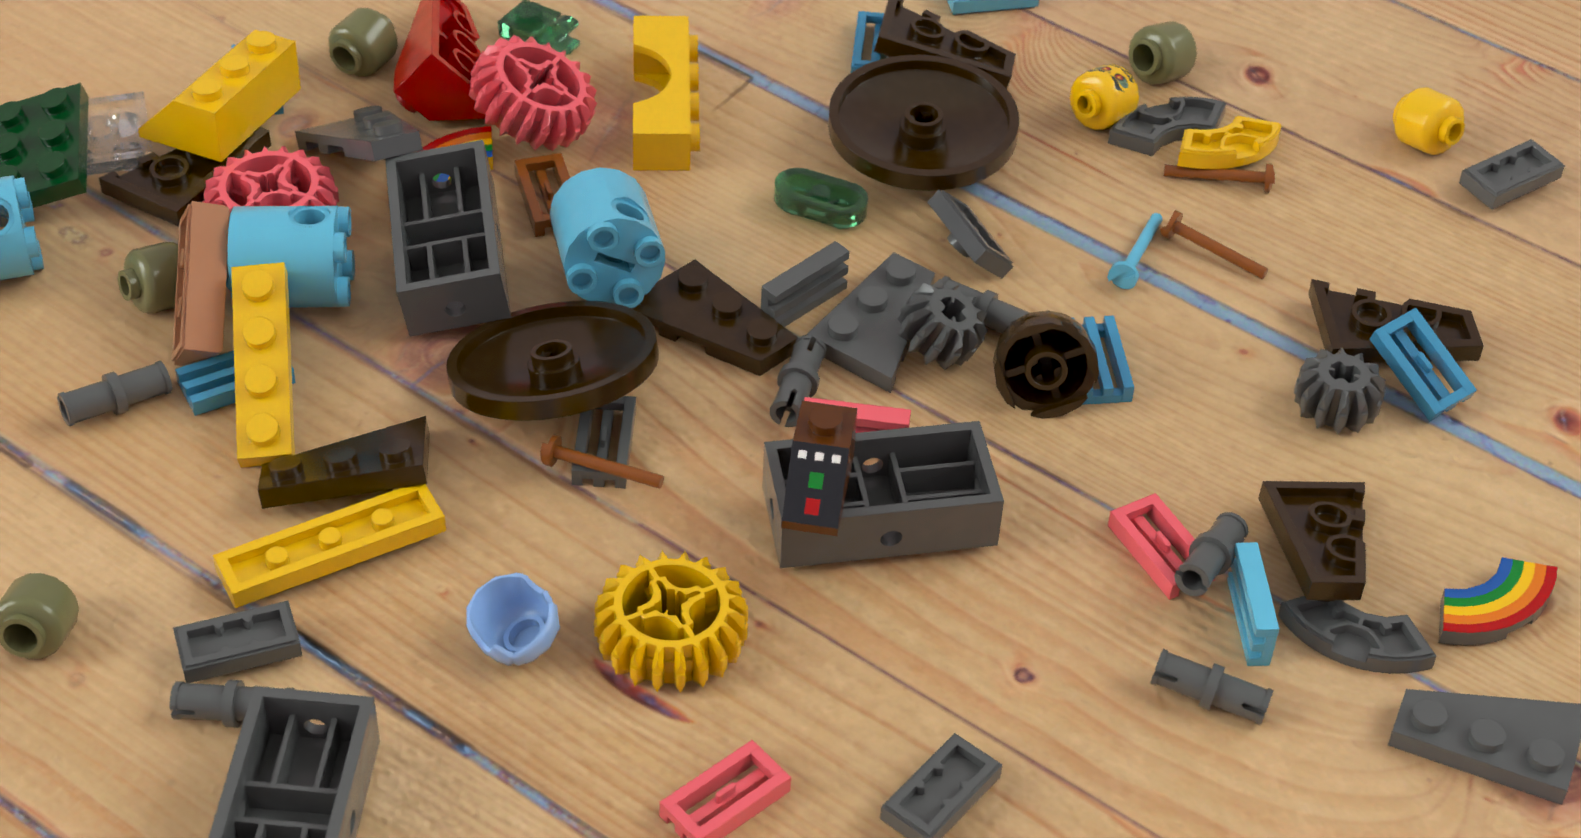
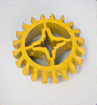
(657, 619)

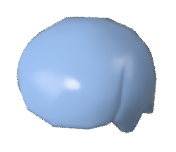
(512, 619)

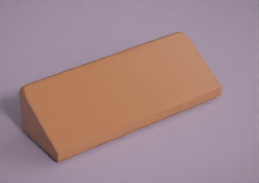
(200, 283)

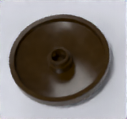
(923, 122)
(552, 360)

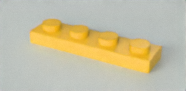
(262, 363)
(328, 543)

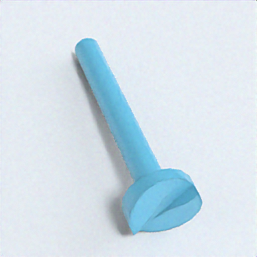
(1124, 272)

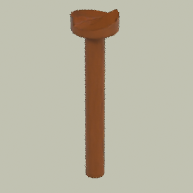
(1266, 177)
(1175, 226)
(554, 450)

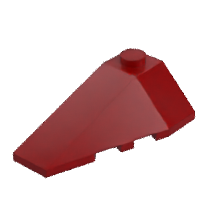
(438, 62)

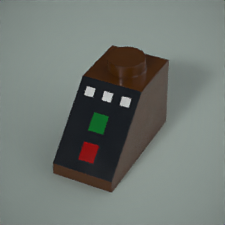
(819, 468)

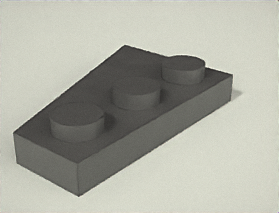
(367, 136)
(865, 326)
(1493, 737)

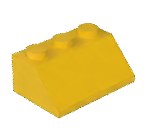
(229, 98)

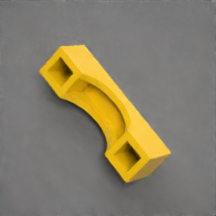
(663, 122)

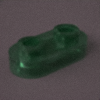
(821, 197)

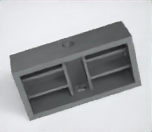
(446, 239)
(921, 497)
(297, 774)

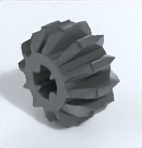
(942, 324)
(1339, 390)

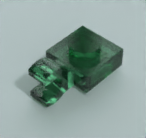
(542, 24)

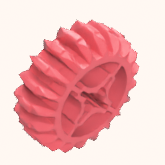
(532, 93)
(272, 180)

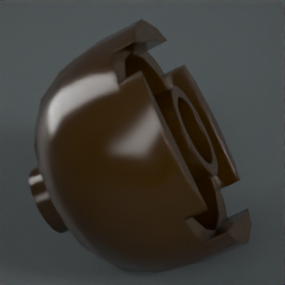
(1045, 364)

